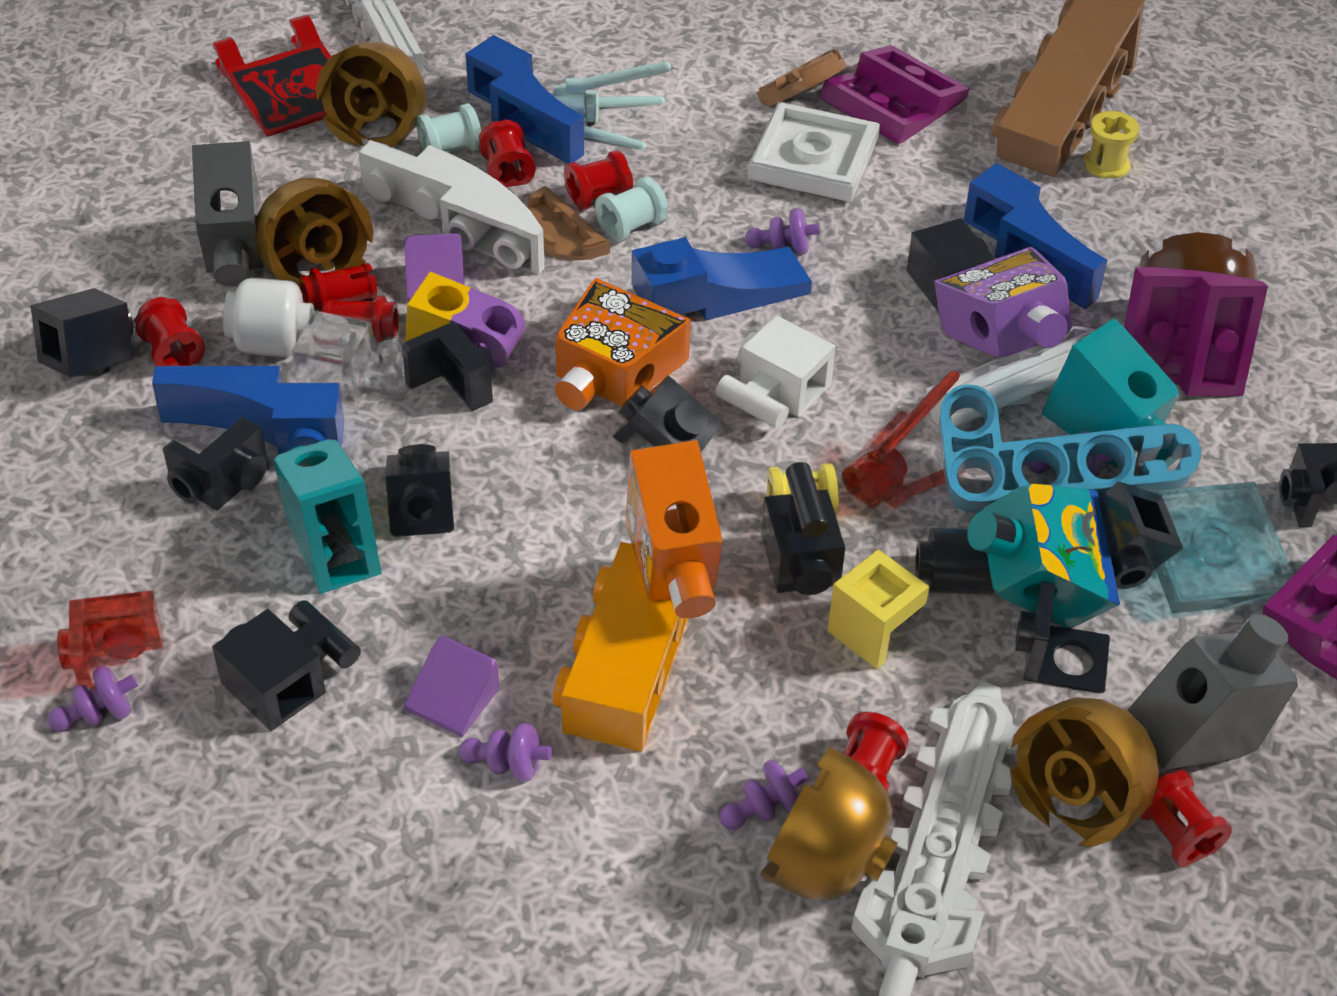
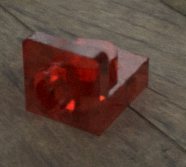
(109, 626)

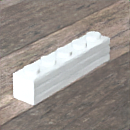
(384, 23)
(1014, 377)

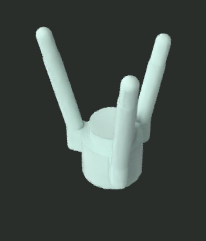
(580, 98)

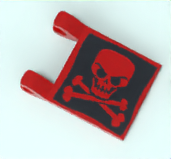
(280, 87)

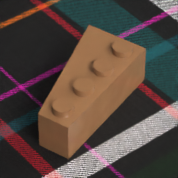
(1069, 83)

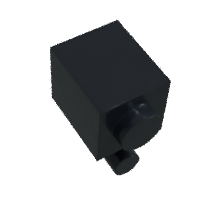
(802, 535)
(281, 669)

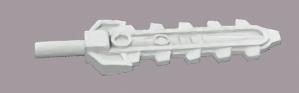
(921, 913)

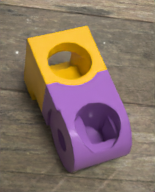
(480, 316)

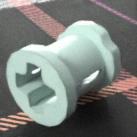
(450, 131)
(631, 208)

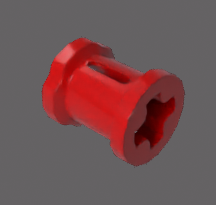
(510, 146)
(593, 179)
(165, 328)
(875, 743)
(1204, 831)

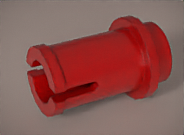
(338, 285)
(380, 313)

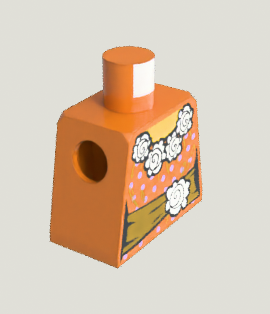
(616, 346)
(678, 546)

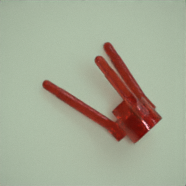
(881, 468)

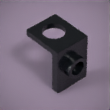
(1041, 640)

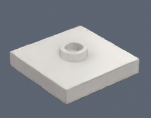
(813, 151)

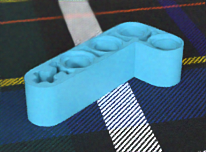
(1064, 453)

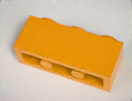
(619, 659)

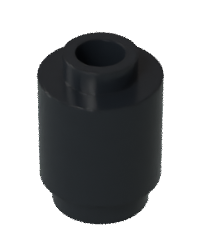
(952, 564)

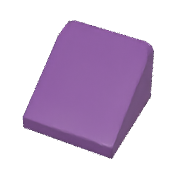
(434, 254)
(453, 686)

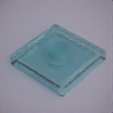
(1227, 549)

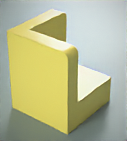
(872, 604)

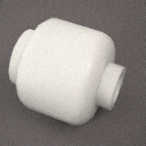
(265, 316)

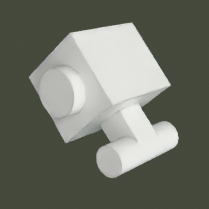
(779, 372)

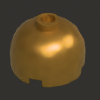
(370, 83)
(314, 223)
(1082, 753)
(833, 832)

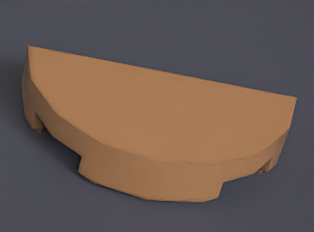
(802, 78)
(564, 231)

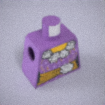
(1006, 304)

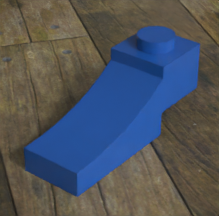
(506, 81)
(1011, 213)
(715, 282)
(222, 395)

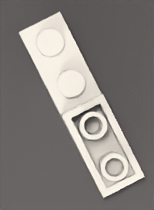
(460, 196)

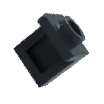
(455, 358)
(666, 416)
(222, 469)
(419, 491)

